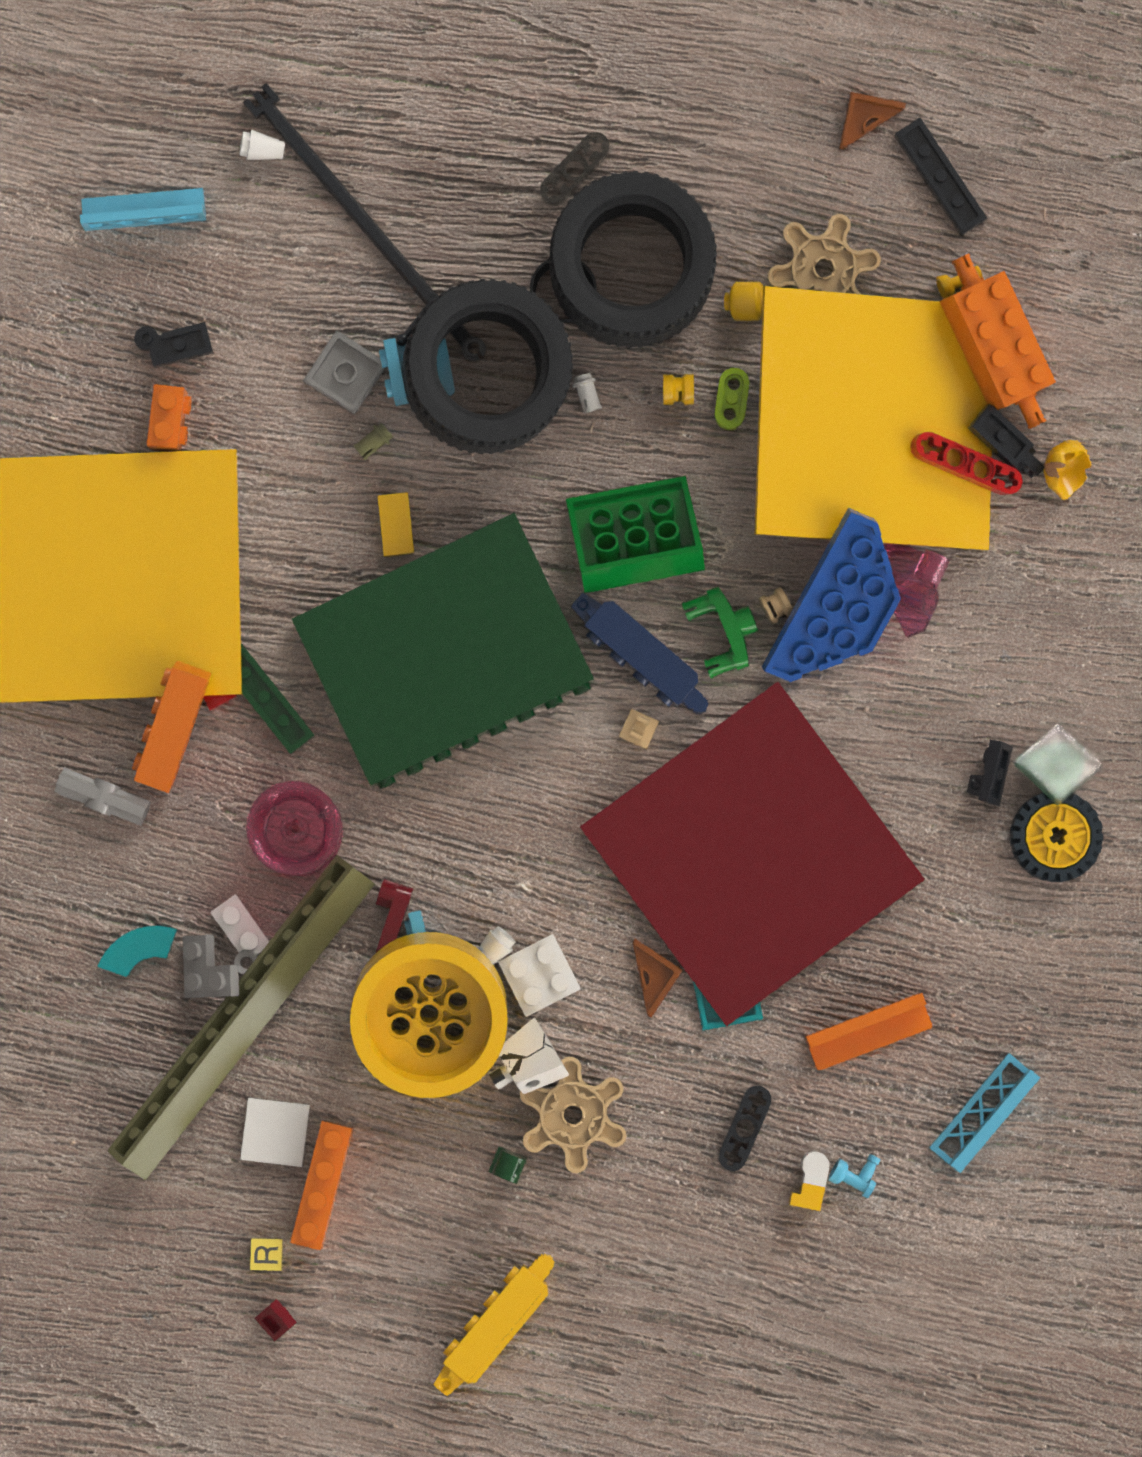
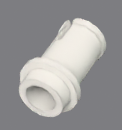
(587, 392)

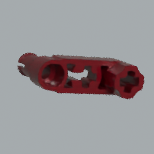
(396, 899)

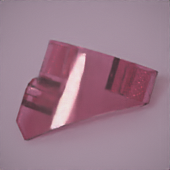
(917, 580)

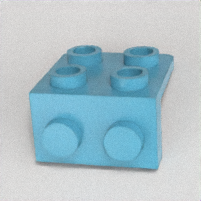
(393, 357)

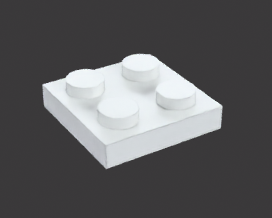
(539, 975)

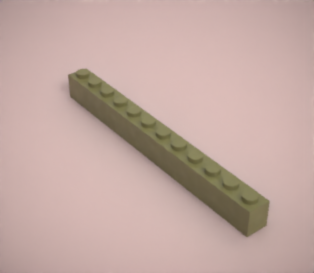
(240, 1018)

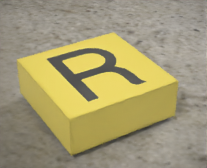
(266, 1254)

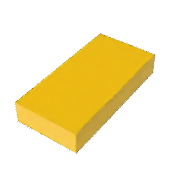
(396, 524)

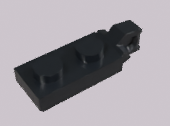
(1006, 441)

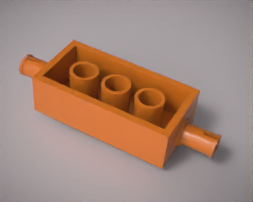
(998, 341)

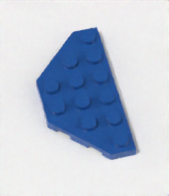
(841, 604)

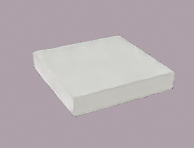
(275, 1132)

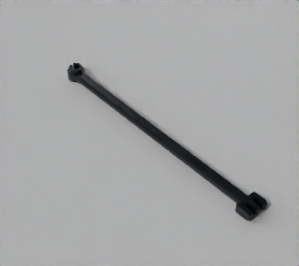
(353, 208)

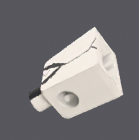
(528, 1060)

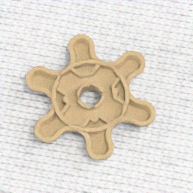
(827, 247)
(574, 1137)

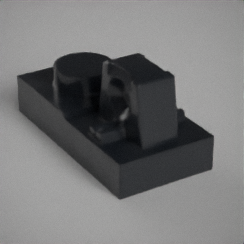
(991, 784)

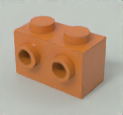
(167, 418)

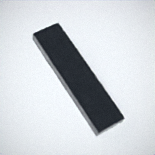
(940, 176)

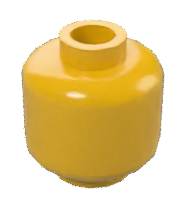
(745, 301)

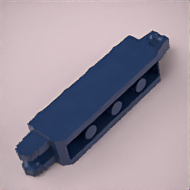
(641, 652)

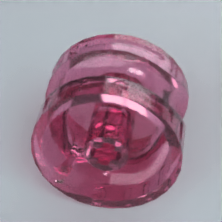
(271, 825)

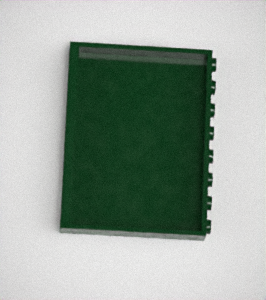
(443, 651)

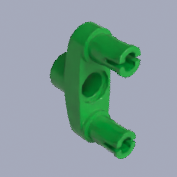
(736, 626)

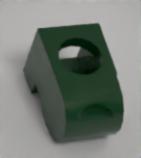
(507, 1165)

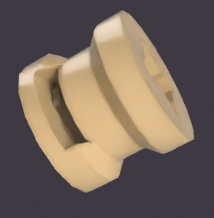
(779, 604)

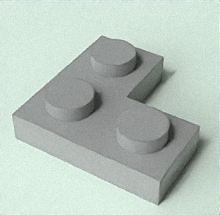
(200, 973)

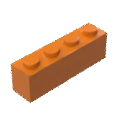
(172, 726)
(321, 1185)

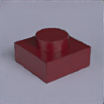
(275, 1320)

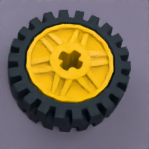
(1049, 860)

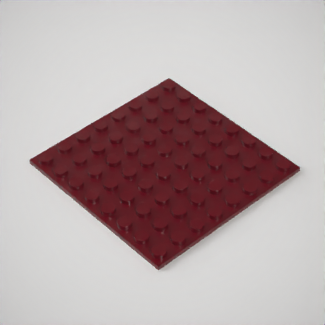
(752, 853)

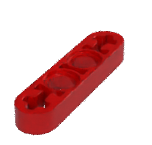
(967, 460)

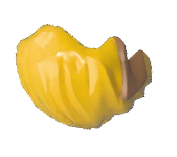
(1066, 468)

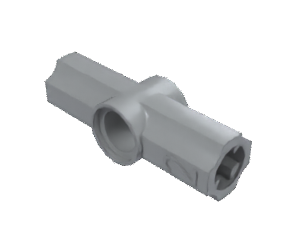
(102, 796)

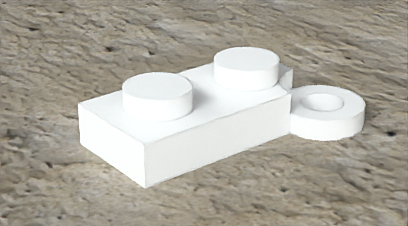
(240, 930)

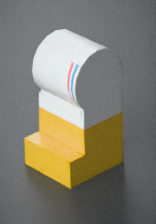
(813, 1184)

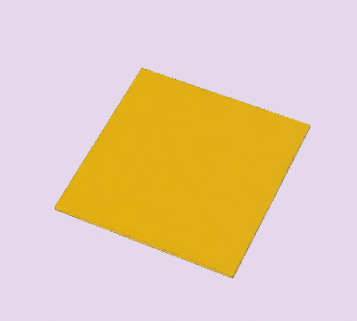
(838, 412)
(118, 574)

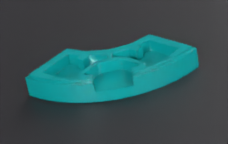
(136, 947)

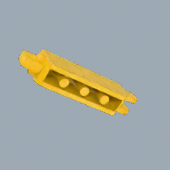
(496, 1326)

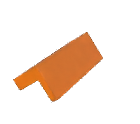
(869, 1031)

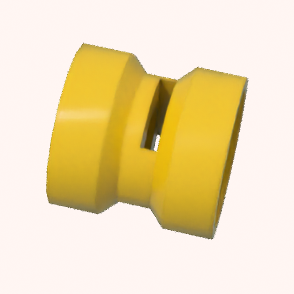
(678, 389)

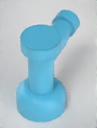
(862, 1182)

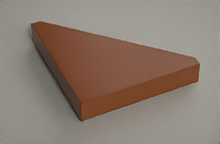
(865, 115)
(655, 975)

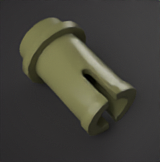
(373, 441)

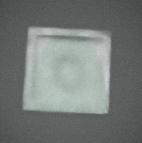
(1058, 764)

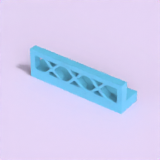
(143, 209)
(993, 1120)

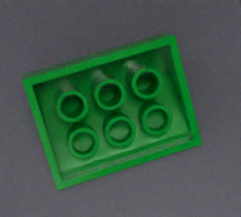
(635, 534)

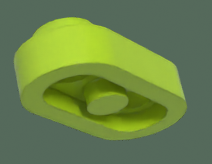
(731, 399)

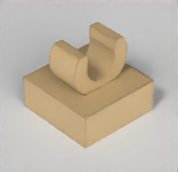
(638, 729)

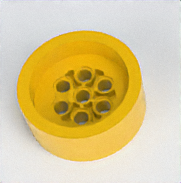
(451, 1061)

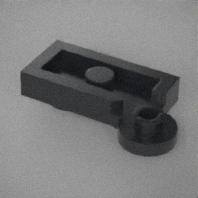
(174, 345)

